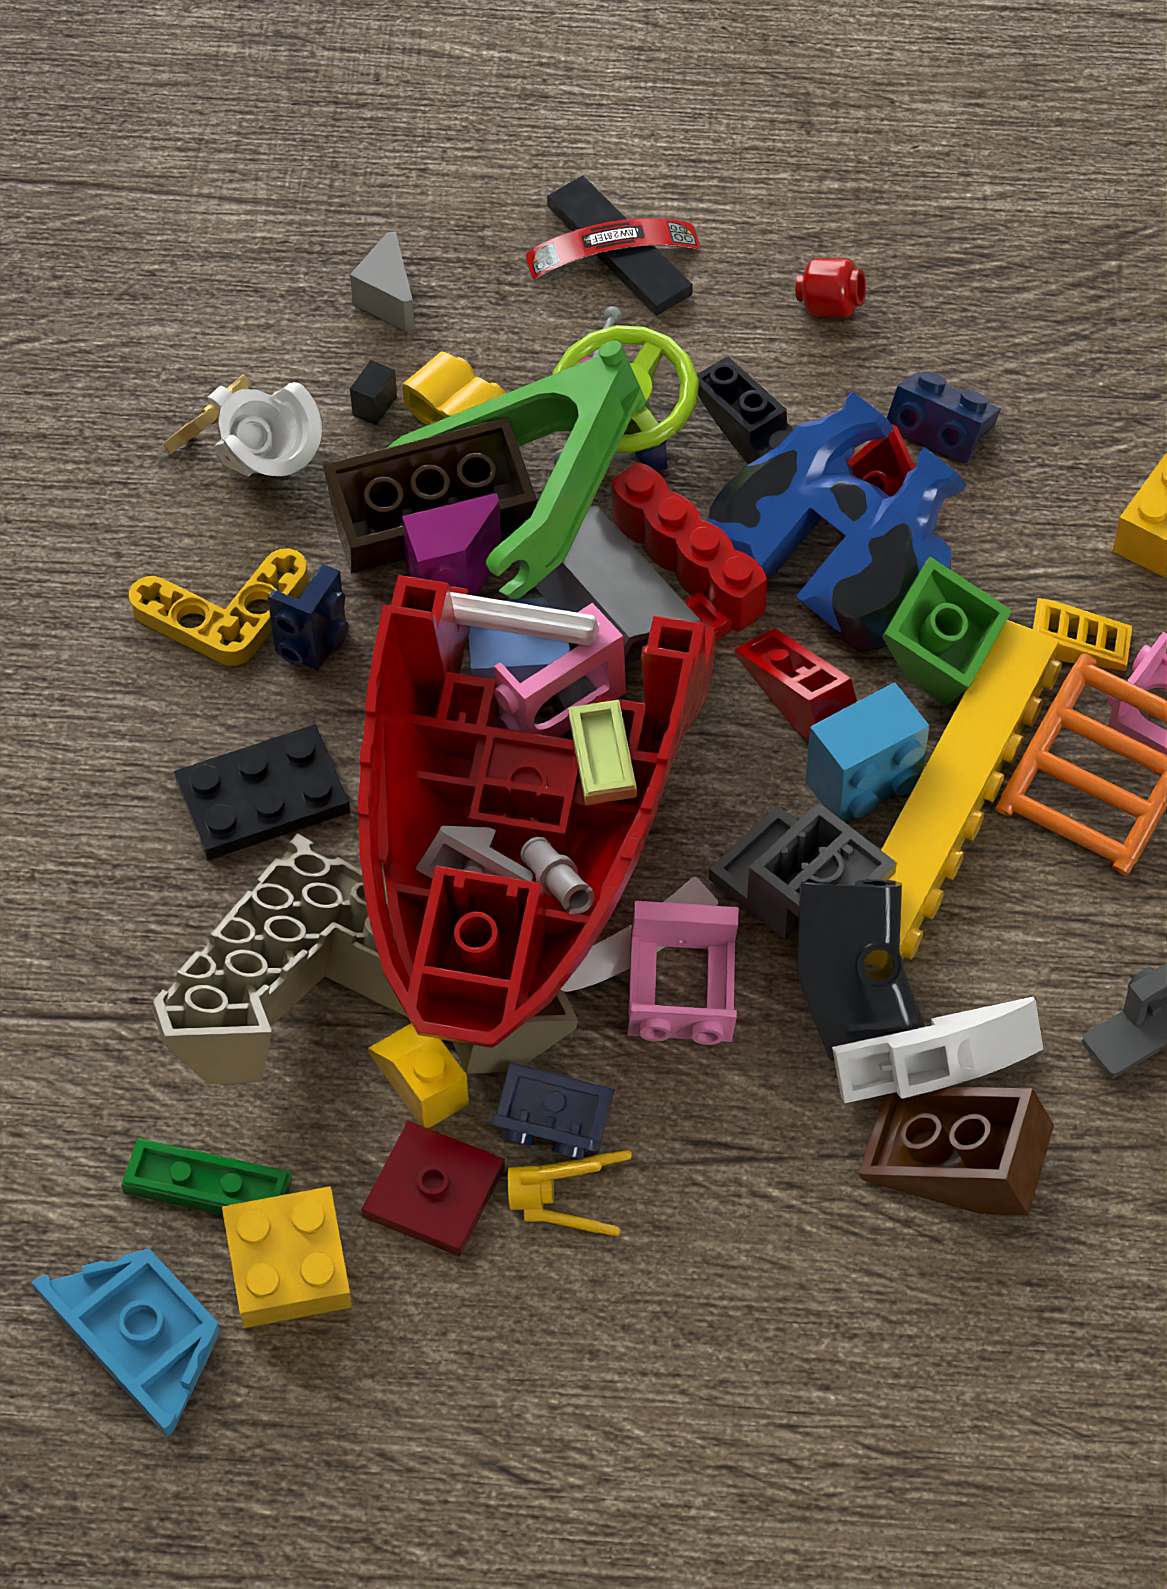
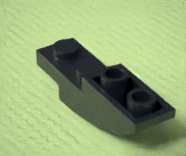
(743, 409)

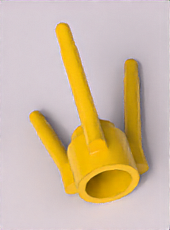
(534, 1186)

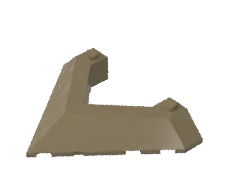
(274, 947)

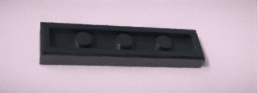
(638, 267)

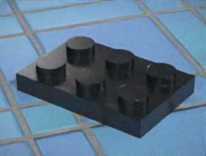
(262, 792)

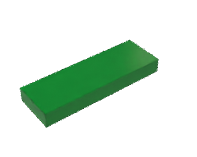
(199, 1178)

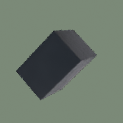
(373, 392)

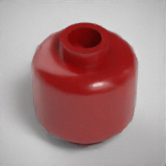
(831, 287)

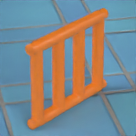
(1037, 757)

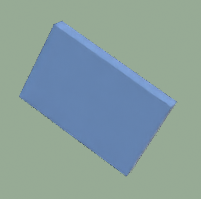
(517, 652)

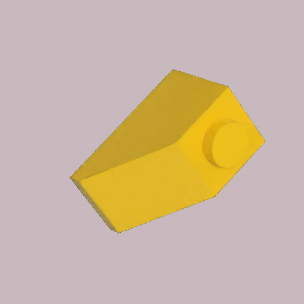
(422, 1074)

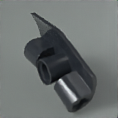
(834, 937)

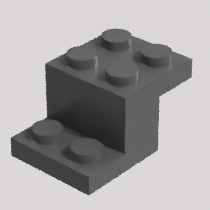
(780, 853)

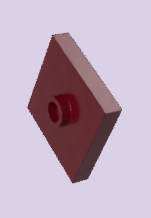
(433, 1188)

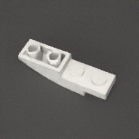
(939, 1055)

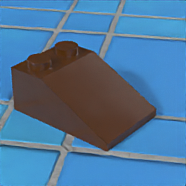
(961, 1147)

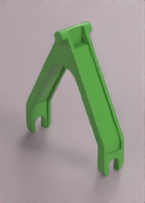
(596, 406)

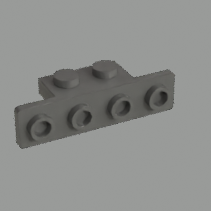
(1135, 1031)

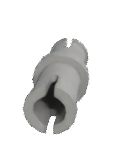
(557, 875)

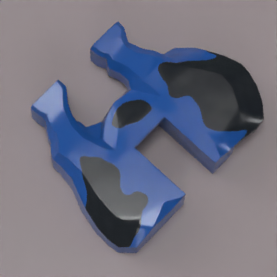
(886, 538)

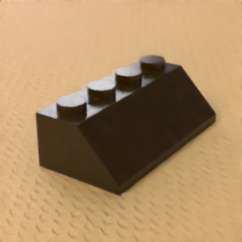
(382, 486)

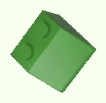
(944, 631)

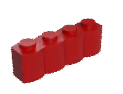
(687, 545)

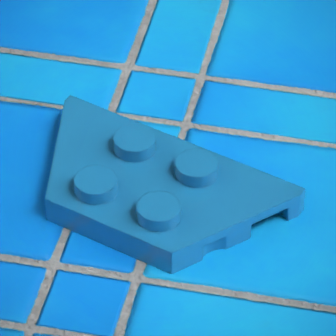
(138, 1328)

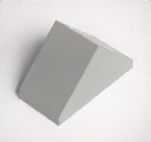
(382, 285)

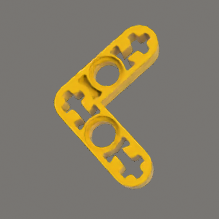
(220, 622)

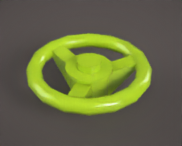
(646, 429)

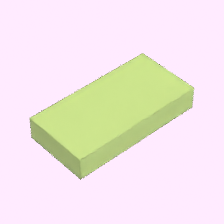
(602, 752)

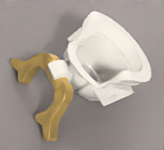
(259, 429)

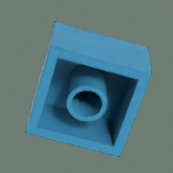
(867, 753)

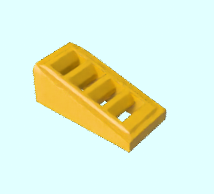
(1067, 619)

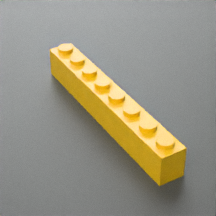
(965, 774)

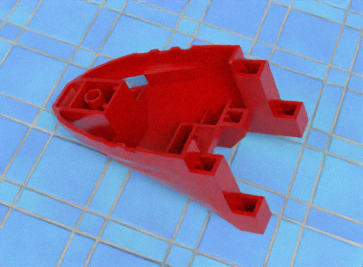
(477, 946)

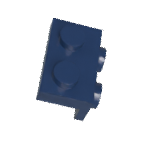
(941, 415)
(313, 624)
(553, 1109)

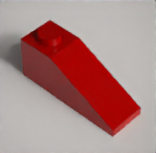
(796, 679)

